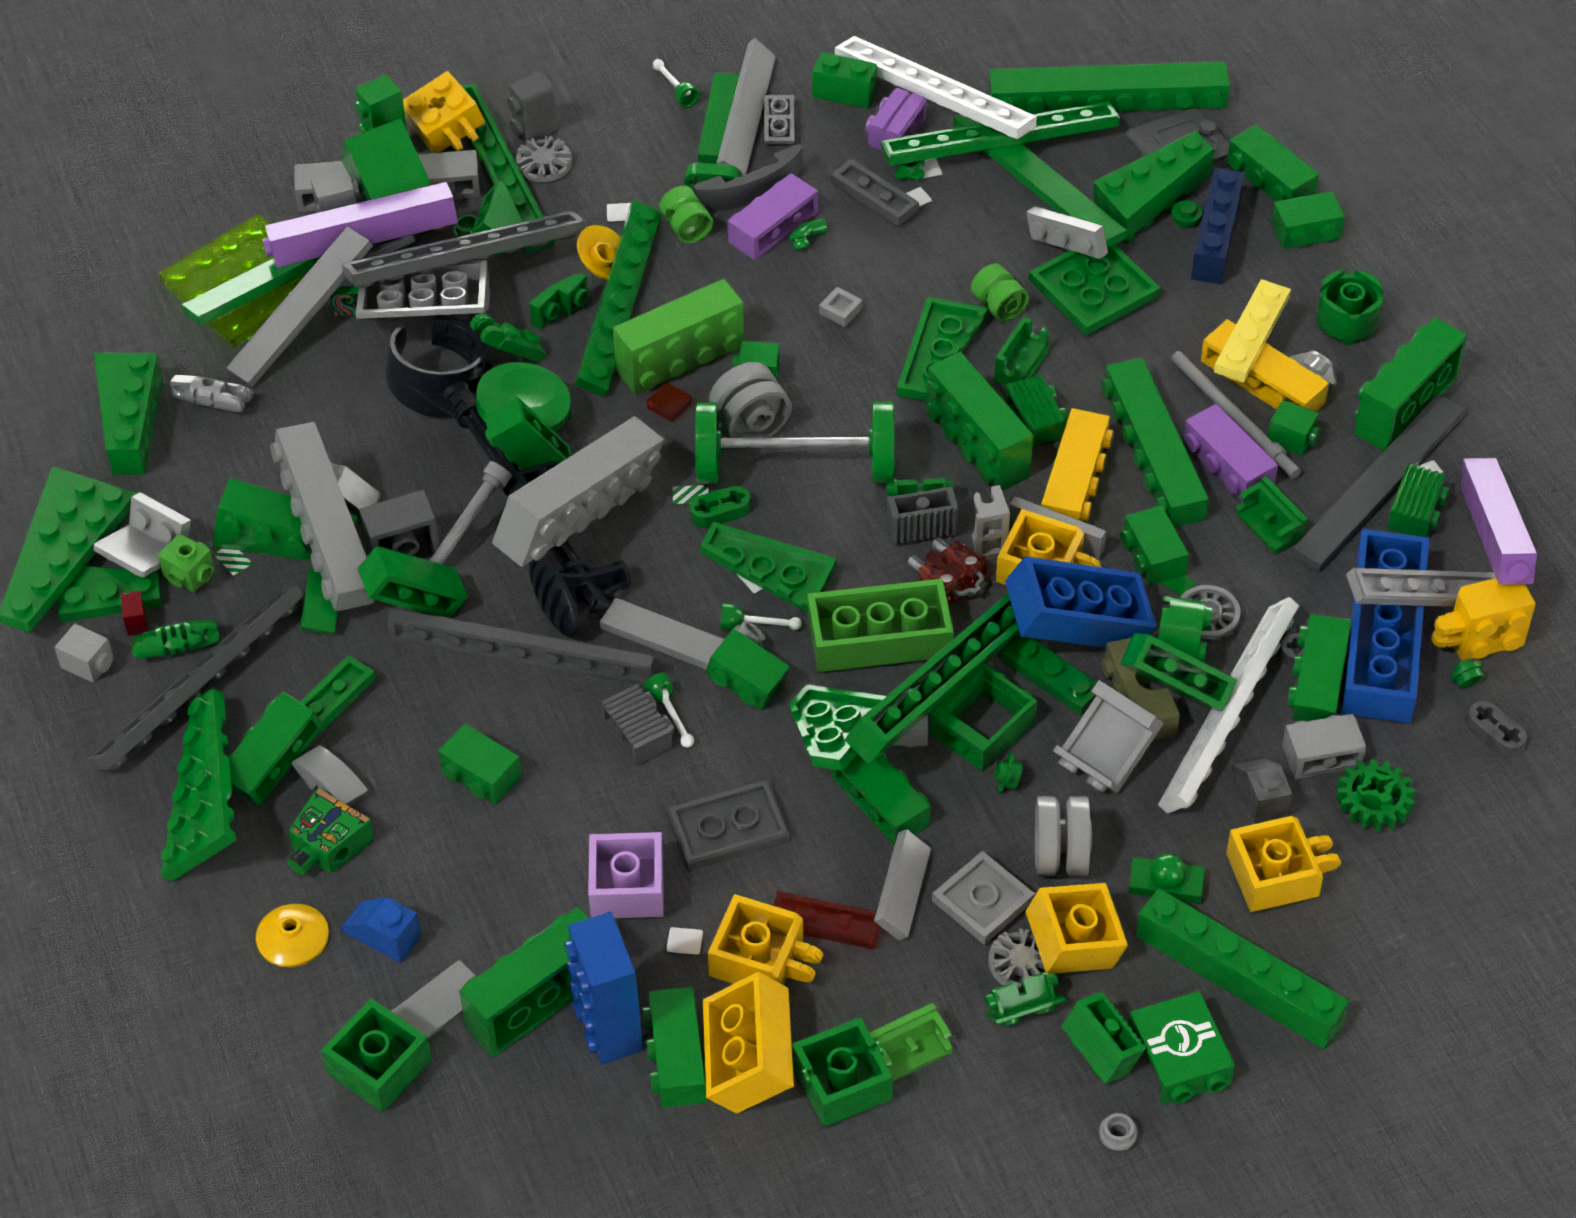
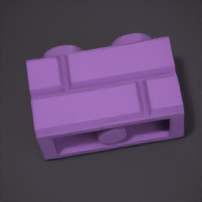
(896, 118)

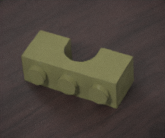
(1129, 685)

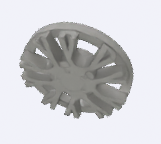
(544, 159)
(1219, 612)
(1020, 960)

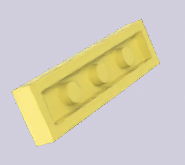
(1252, 330)

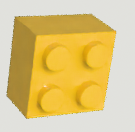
(1076, 928)

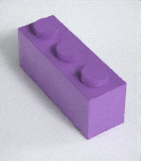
(772, 216)
(1227, 450)

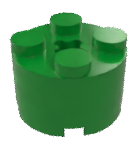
(1349, 305)
(1183, 625)

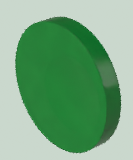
(532, 384)

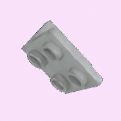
(148, 533)

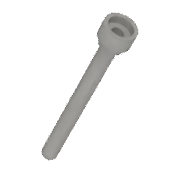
(494, 478)

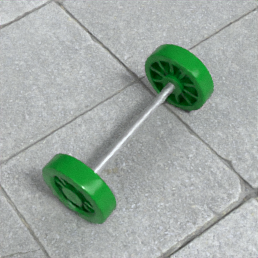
(710, 443)

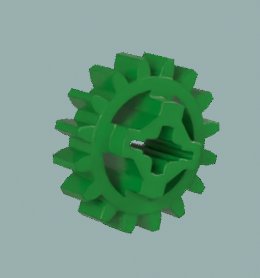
(1375, 795)

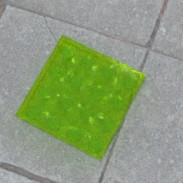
(220, 262)

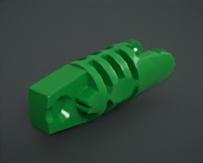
(175, 639)

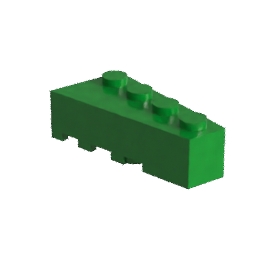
(1154, 182)
(129, 406)
(259, 522)

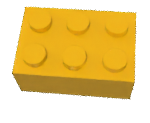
(747, 1043)

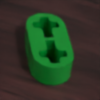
(707, 171)
(720, 506)

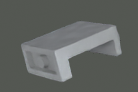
(1109, 739)

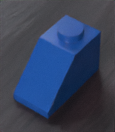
(384, 927)

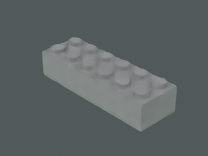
(577, 491)

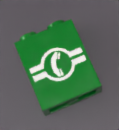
(1183, 1047)

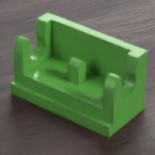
(913, 1041)

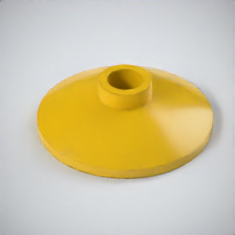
(597, 249)
(294, 946)

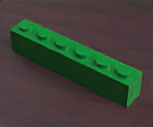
(1154, 442)
(1242, 968)

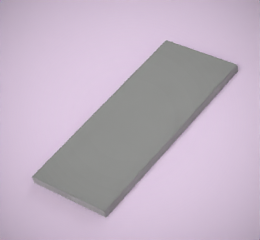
(437, 1001)

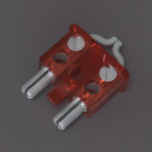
(954, 564)

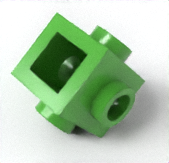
(186, 563)

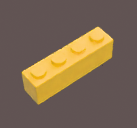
(1272, 375)
(1077, 464)

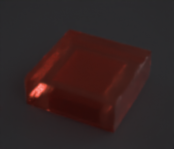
(669, 402)

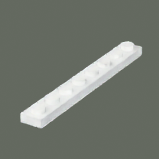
(941, 89)
(1212, 735)

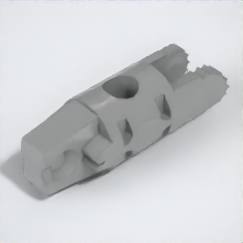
(211, 392)

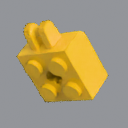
(443, 114)
(1043, 539)
(1486, 619)
(1278, 862)
(761, 940)

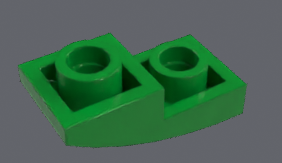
(562, 296)
(317, 612)

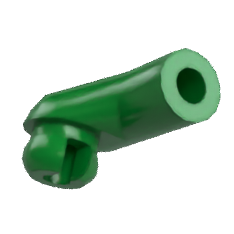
(805, 230)

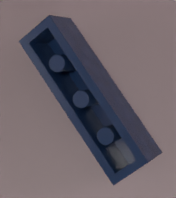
(1217, 226)

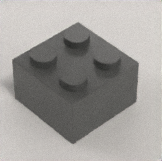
(401, 525)

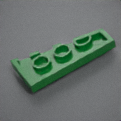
(941, 332)
(770, 564)

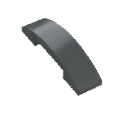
(740, 192)

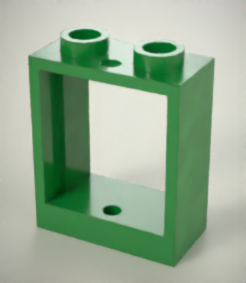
(966, 741)

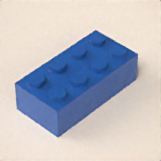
(1078, 602)
(604, 988)

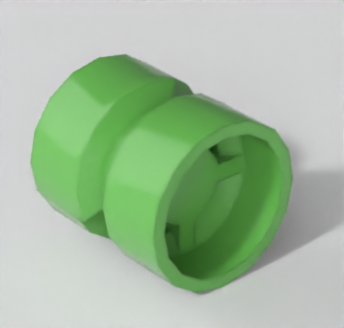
(686, 214)
(999, 292)

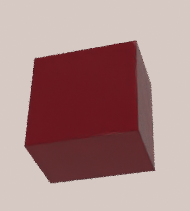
(134, 613)

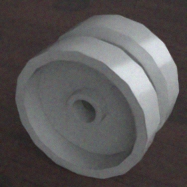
(750, 401)
(1064, 836)

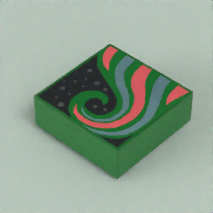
(345, 300)

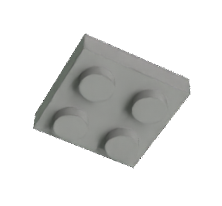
(983, 897)

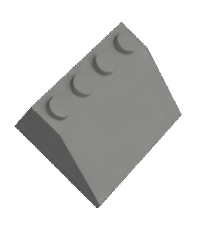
(438, 292)

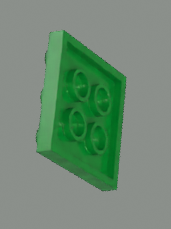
(1094, 289)

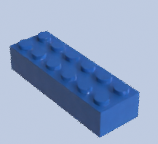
(1384, 638)

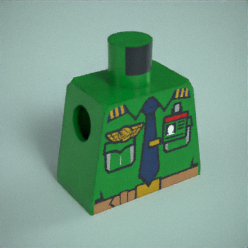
(327, 834)

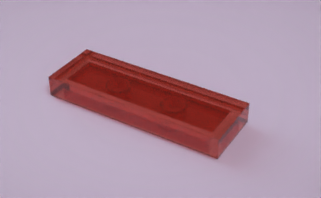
(832, 920)

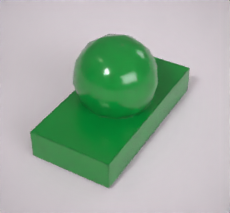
(1168, 874)

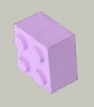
(626, 875)

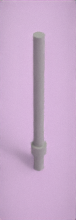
(1274, 449)

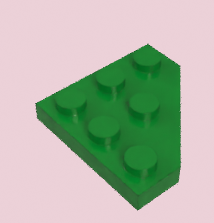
(826, 718)

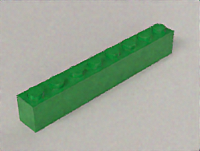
(1124, 86)
(933, 681)

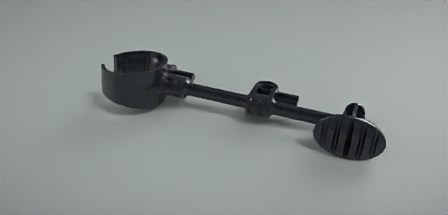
(454, 395)

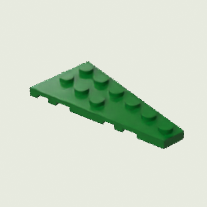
(60, 542)
(203, 788)

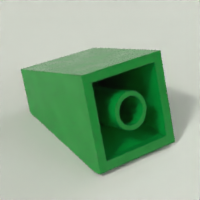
(384, 161)

